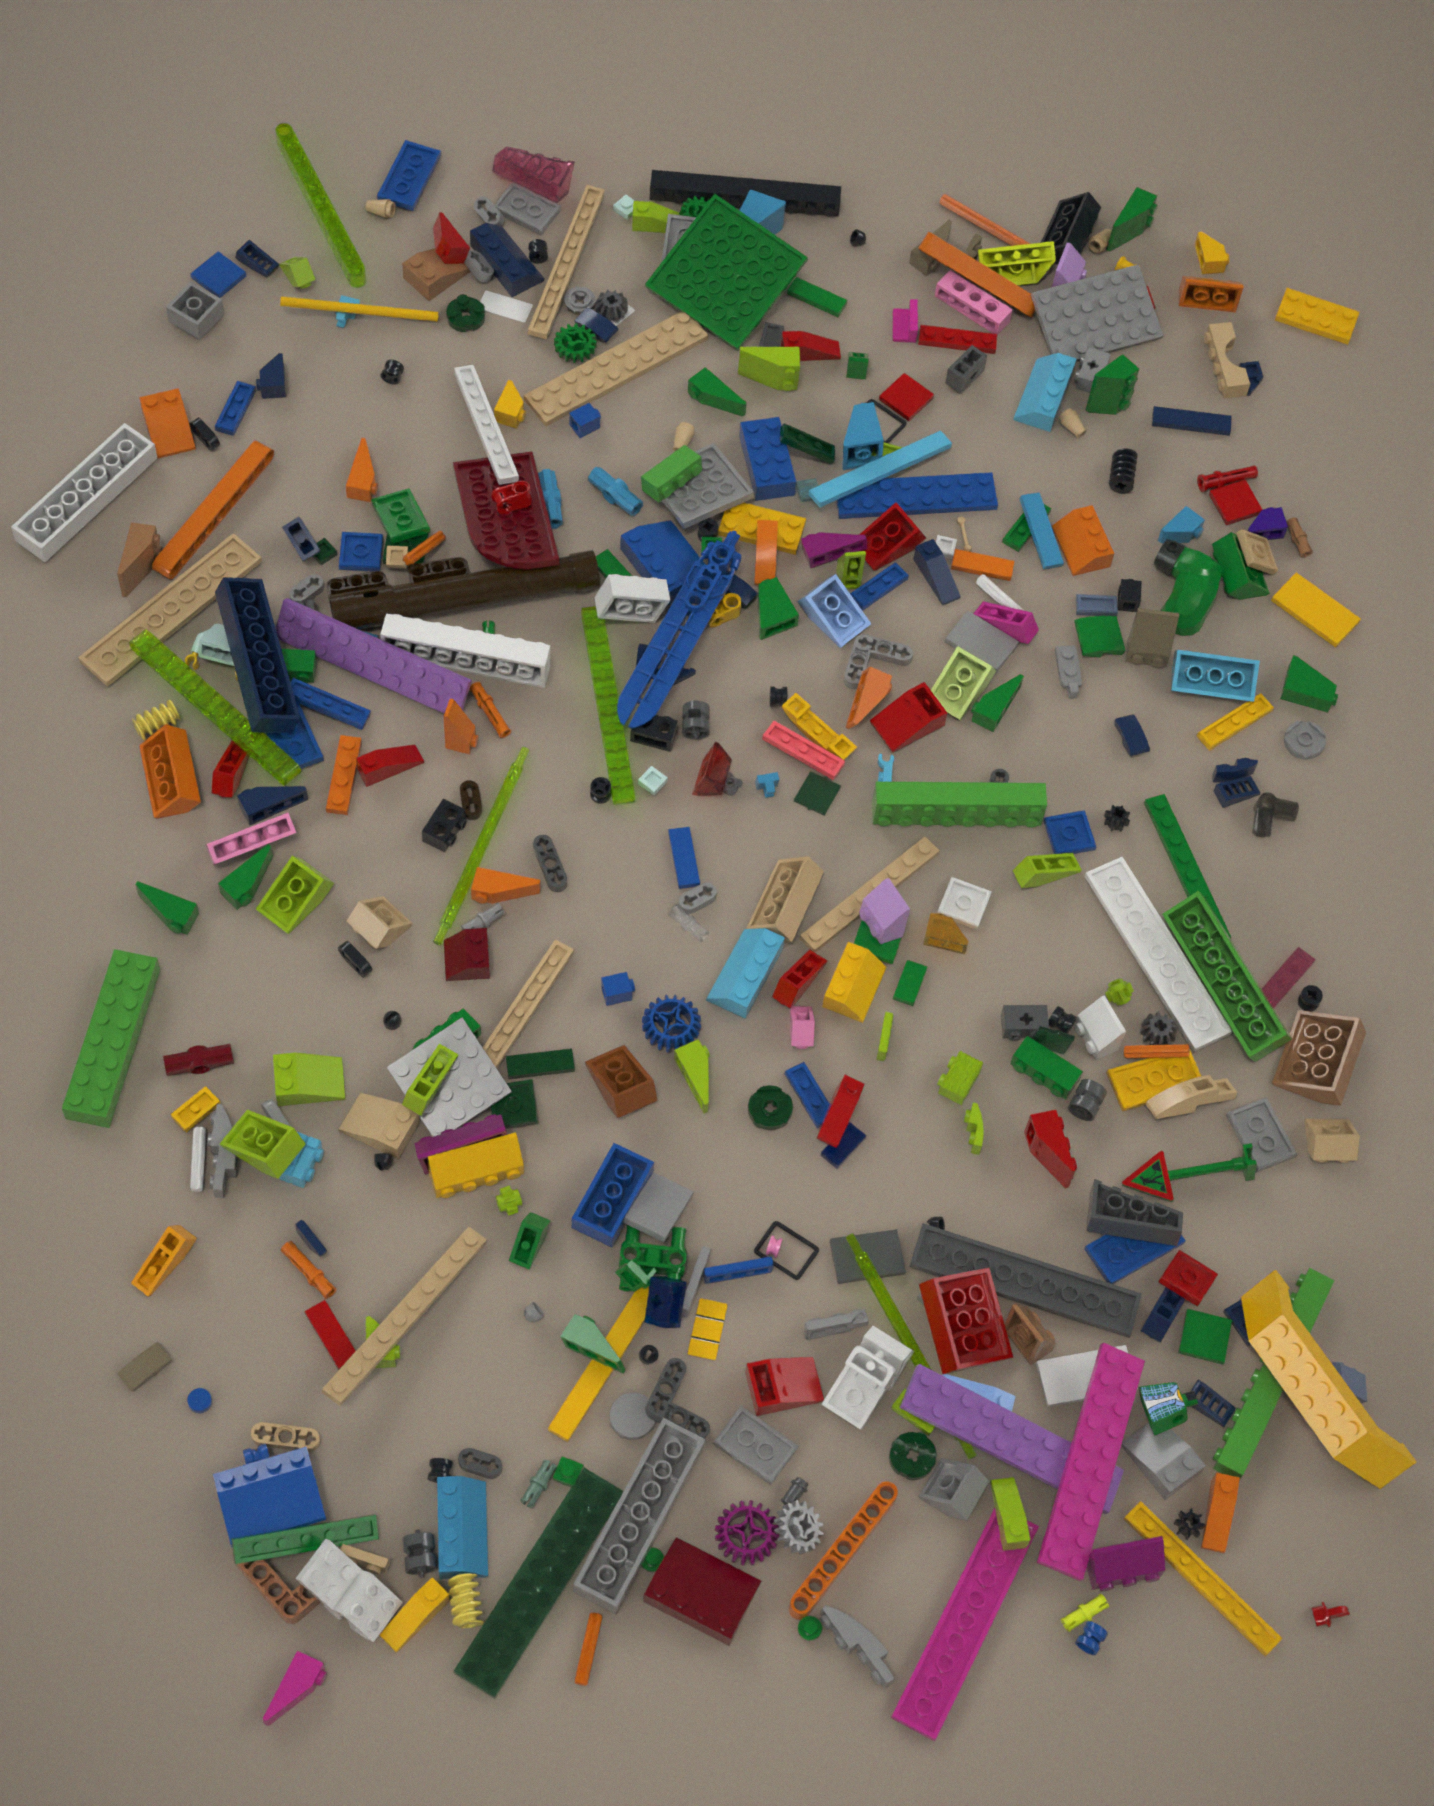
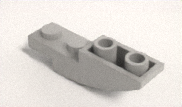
(223, 1160)
(852, 1636)

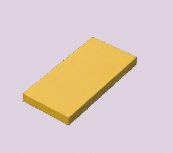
(1316, 609)
(1144, 1079)

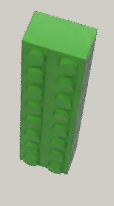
(959, 803)
(1227, 976)
(111, 1038)

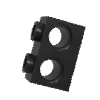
(652, 734)
(440, 824)

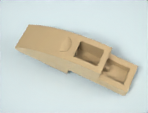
(1187, 1095)

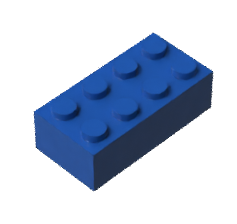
(767, 459)
(612, 1194)

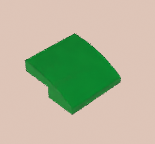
(1099, 636)
(884, 952)

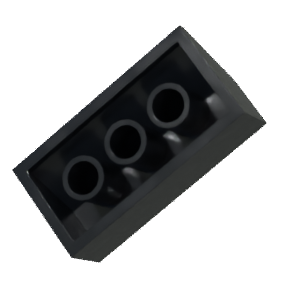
(1072, 223)

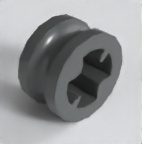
(1001, 773)

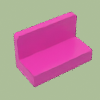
(905, 323)

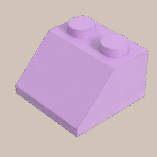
(1070, 267)
(885, 912)

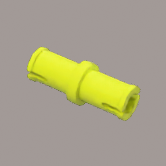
(1084, 1612)

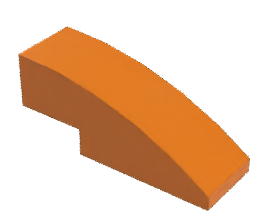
(765, 550)

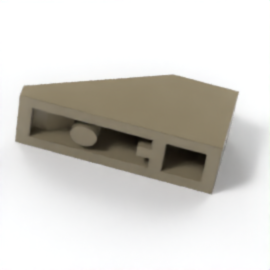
(922, 261)

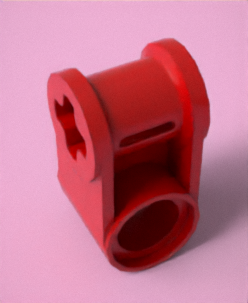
(513, 497)

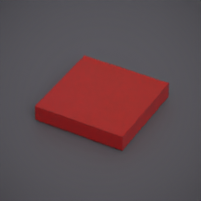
(906, 397)
(1235, 502)
(1188, 1278)

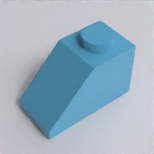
(1183, 527)

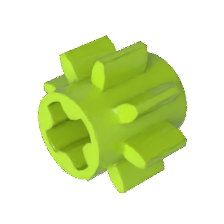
(1119, 991)
(508, 1200)

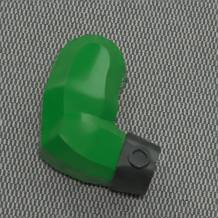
(1194, 587)

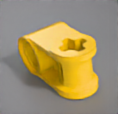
(725, 613)

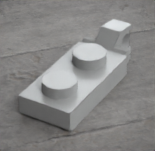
(1068, 669)
(835, 1324)

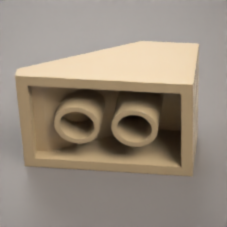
(380, 1124)

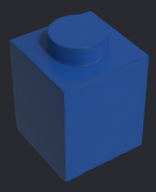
(584, 420)
(617, 988)

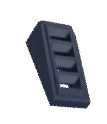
(249, 246)
(1225, 800)
(1215, 1397)

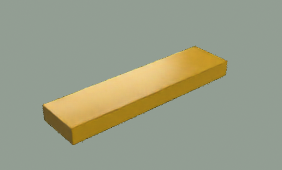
(1234, 722)

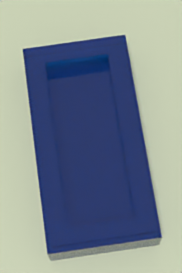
(848, 1144)

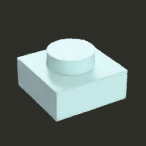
(624, 207)
(652, 780)

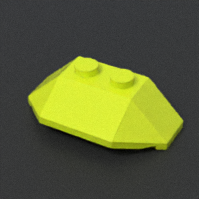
(1020, 263)

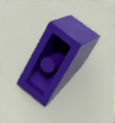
(1270, 524)

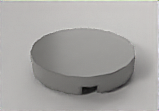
(1304, 740)
(629, 1416)

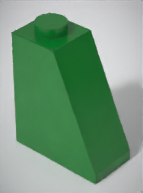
(774, 609)
(1308, 687)

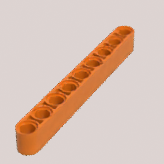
(213, 510)

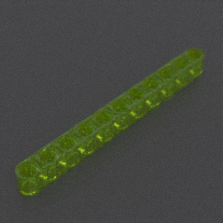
(320, 205)
(606, 702)
(214, 707)

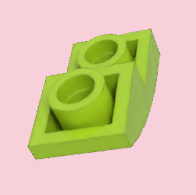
(975, 1126)

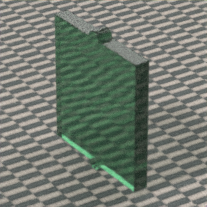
(817, 793)
(1053, 1039)

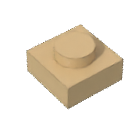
(395, 555)

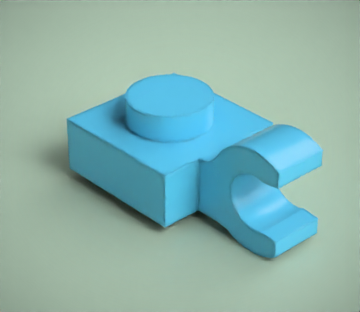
(343, 317)
(886, 775)

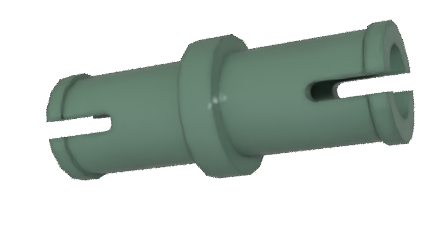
(538, 1483)

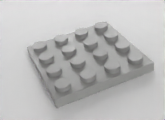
(710, 492)
(467, 1089)

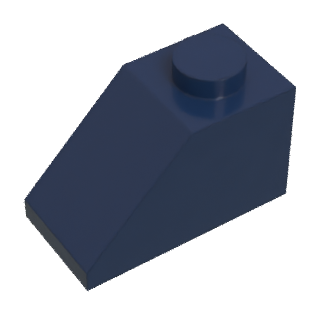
(272, 379)
(301, 539)

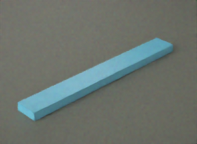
(880, 469)

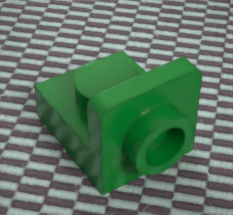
(634, 1276)

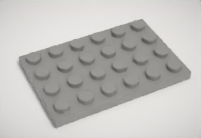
(1097, 313)

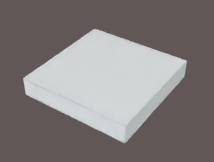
(964, 903)

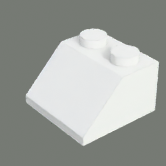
(1100, 1028)

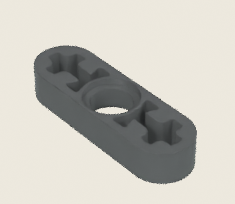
(551, 854)

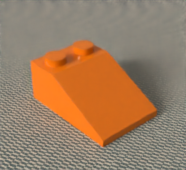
(167, 423)

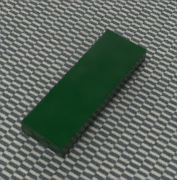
(807, 443)
(540, 1063)

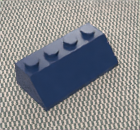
(506, 258)

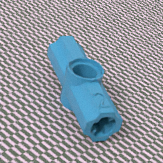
(615, 491)
(551, 496)

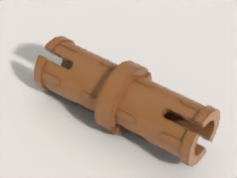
(1299, 537)

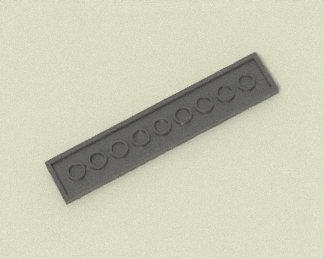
(1029, 1280)

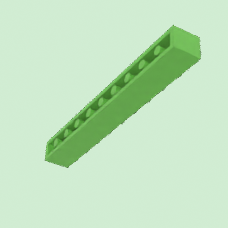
(1266, 1390)

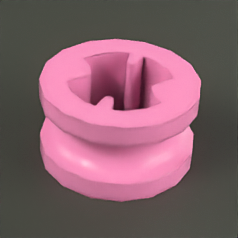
(774, 1246)

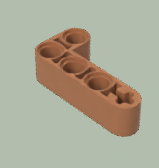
(286, 1598)

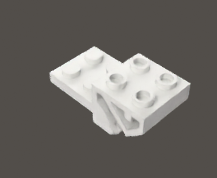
(867, 1376)
(349, 1591)

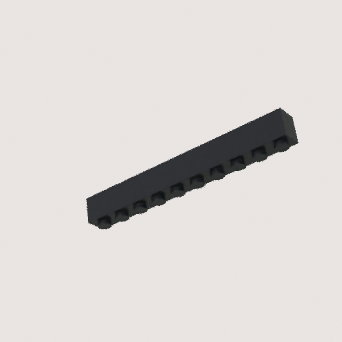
(799, 197)

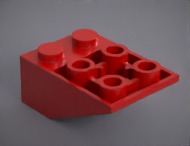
(910, 717)
(1050, 1146)
(783, 1384)

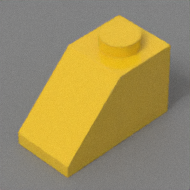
(1210, 254)
(510, 407)

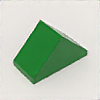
(857, 365)

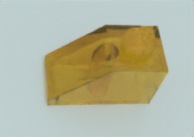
(944, 934)

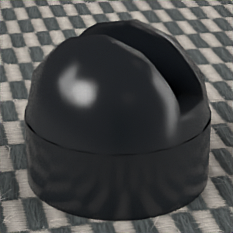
(857, 237)
(394, 1022)
(383, 1161)
(937, 1222)
(653, 1356)

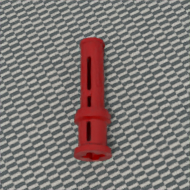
(1218, 478)

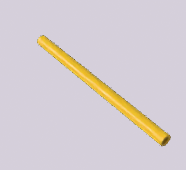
(359, 309)

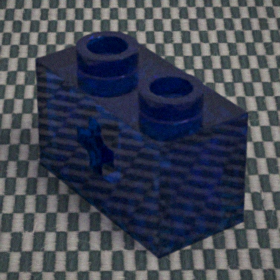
(665, 1302)

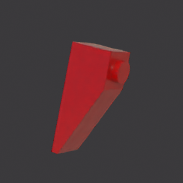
(448, 242)
(811, 346)
(387, 762)
(229, 771)
(798, 978)
(840, 1110)

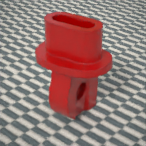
(1324, 1615)

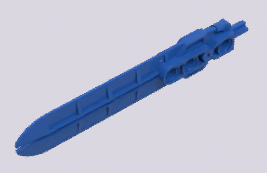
(716, 582)

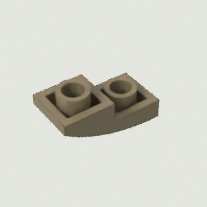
(974, 245)
(144, 1366)

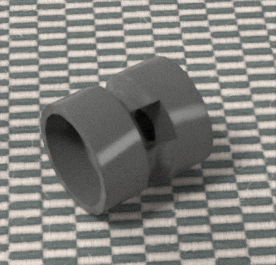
(1087, 1100)

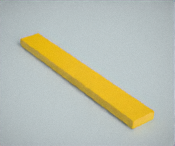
(597, 1374)
(1205, 1580)

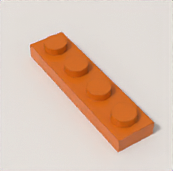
(343, 775)

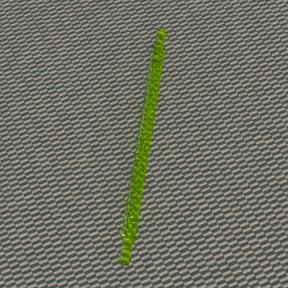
(481, 845)
(894, 1316)

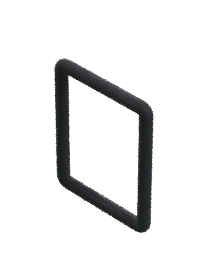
(904, 423)
(799, 1237)

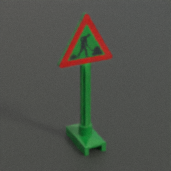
(1155, 1178)

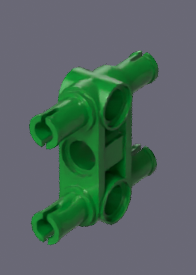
(655, 1255)

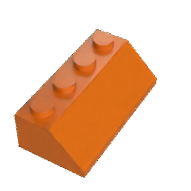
(169, 772)

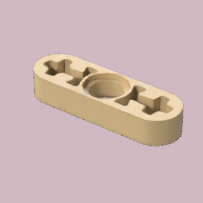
(269, 1427)

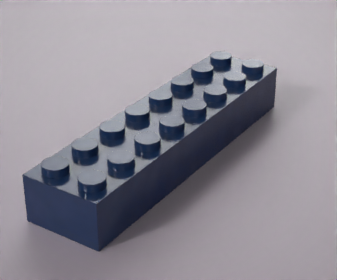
(257, 655)

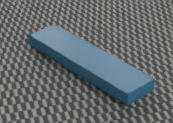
(1041, 530)

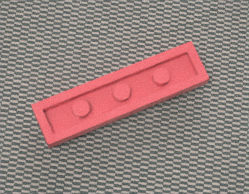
(803, 750)

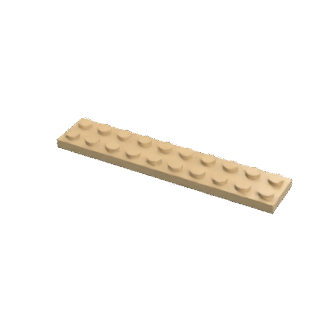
(615, 367)
(170, 608)

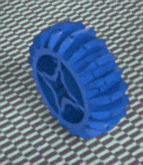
(658, 1013)

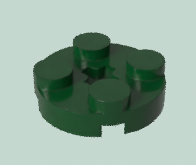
(465, 304)
(770, 1120)
(906, 1467)

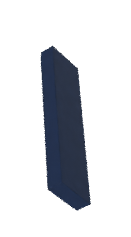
(1191, 420)

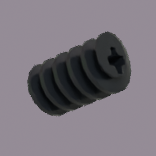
(1123, 470)

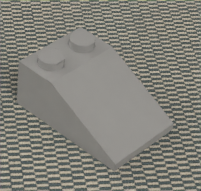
(1163, 1459)

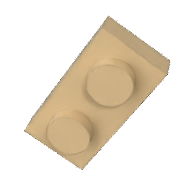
(372, 1562)

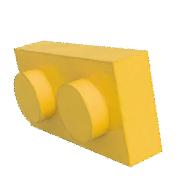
(195, 1109)

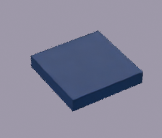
(218, 274)
(360, 551)
(1070, 833)

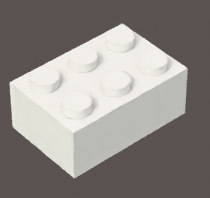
(632, 598)

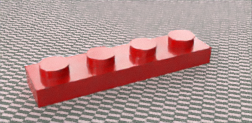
(957, 338)

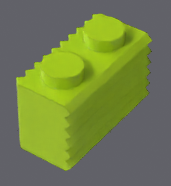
(960, 1077)

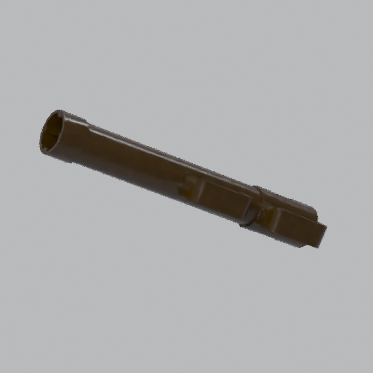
(449, 587)

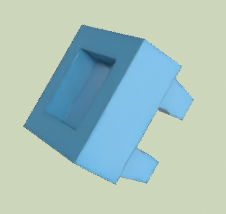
(767, 783)

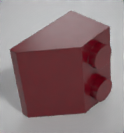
(467, 955)

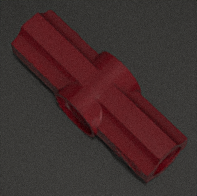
(198, 1059)

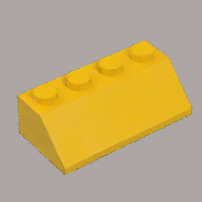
(476, 1165)

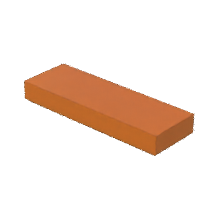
(982, 564)

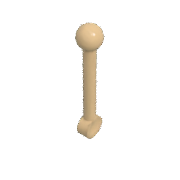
(961, 521)

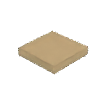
(1257, 552)

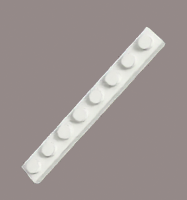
(486, 424)

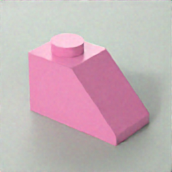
(802, 1026)

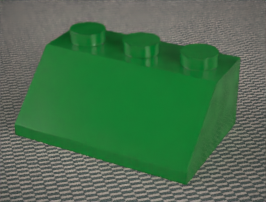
(1113, 387)
(1239, 578)

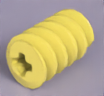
(155, 719)
(463, 1601)

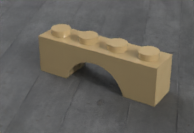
(1231, 379)

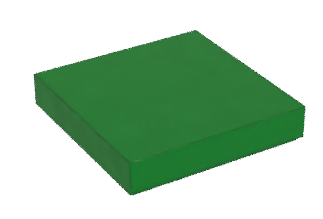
(1205, 1336)

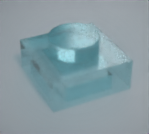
(803, 489)

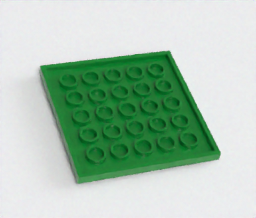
(726, 272)

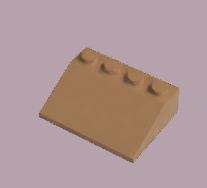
(1320, 1056)

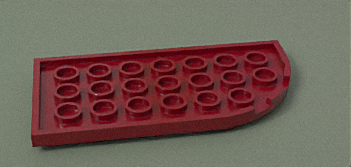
(510, 539)

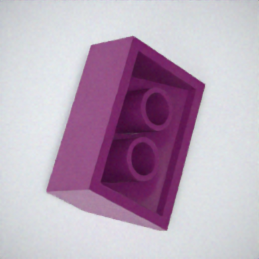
(1126, 1564)

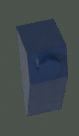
(936, 571)
(267, 801)
(1163, 1315)

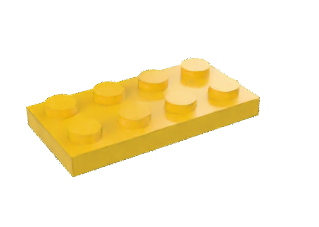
(1317, 316)
(744, 521)

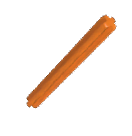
(981, 221)

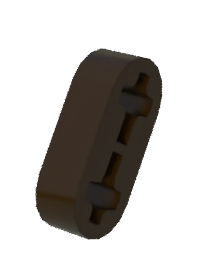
(475, 799)

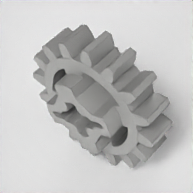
(798, 1527)

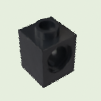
(1129, 595)

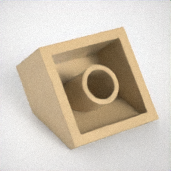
(378, 921)
(1332, 1140)

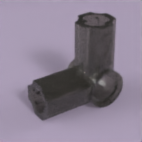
(1276, 808)

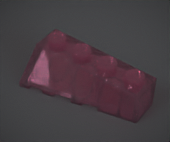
(535, 172)

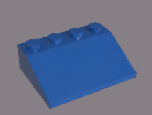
(660, 553)
(269, 1495)

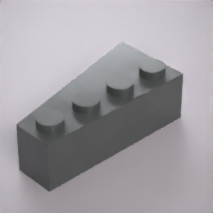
(1131, 1216)

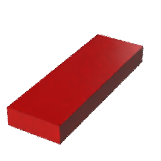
(330, 1333)

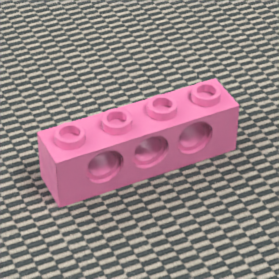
(973, 302)
(250, 838)

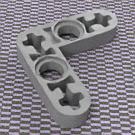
(866, 653)

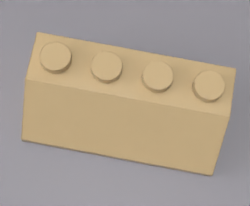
(787, 896)

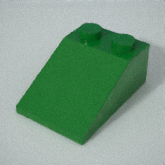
(1133, 218)

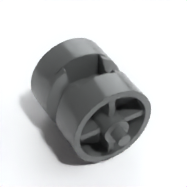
(695, 720)
(419, 1551)

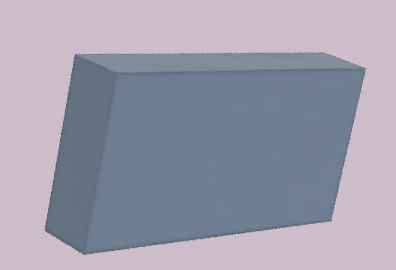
(1096, 605)

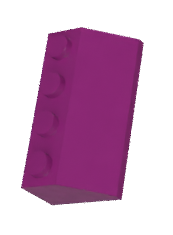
(450, 1139)

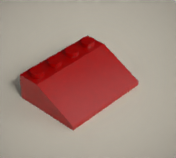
(965, 1320)

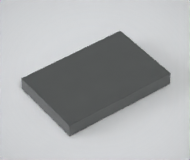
(881, 1248)

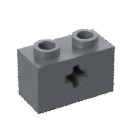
(966, 369)
(1023, 1020)

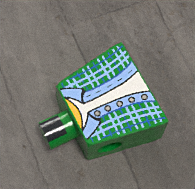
(1165, 1405)

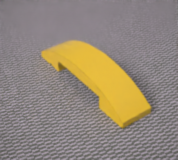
(815, 729)

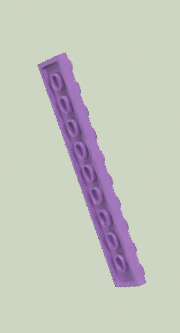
(370, 657)
(992, 1428)

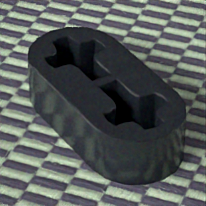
(204, 434)
(355, 959)

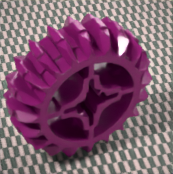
(737, 1532)

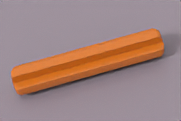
(424, 548)
(1156, 1051)
(588, 1649)

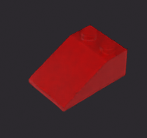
(891, 537)

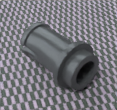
(795, 1491)

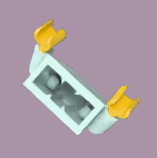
(212, 646)

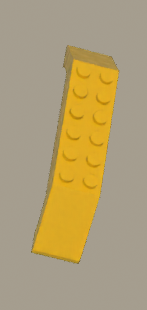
(1318, 1387)

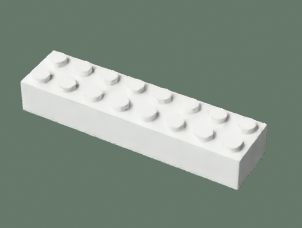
(84, 492)
(470, 650)

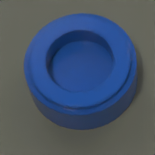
(199, 1400)

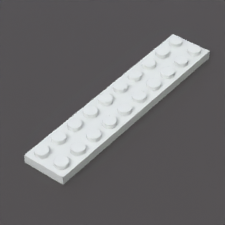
(1158, 954)

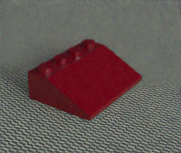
(701, 1591)

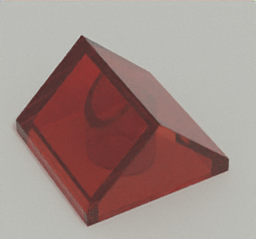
(712, 772)

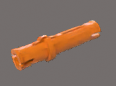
(490, 709)
(304, 1265)

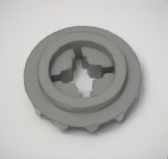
(579, 293)

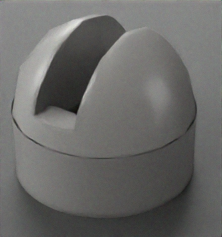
(533, 1312)

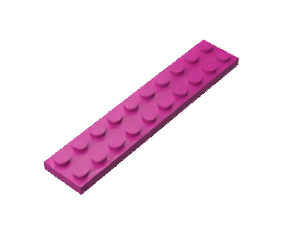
(1091, 1462)
(960, 1632)

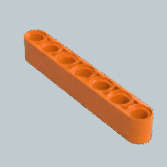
(978, 273)
(840, 1560)

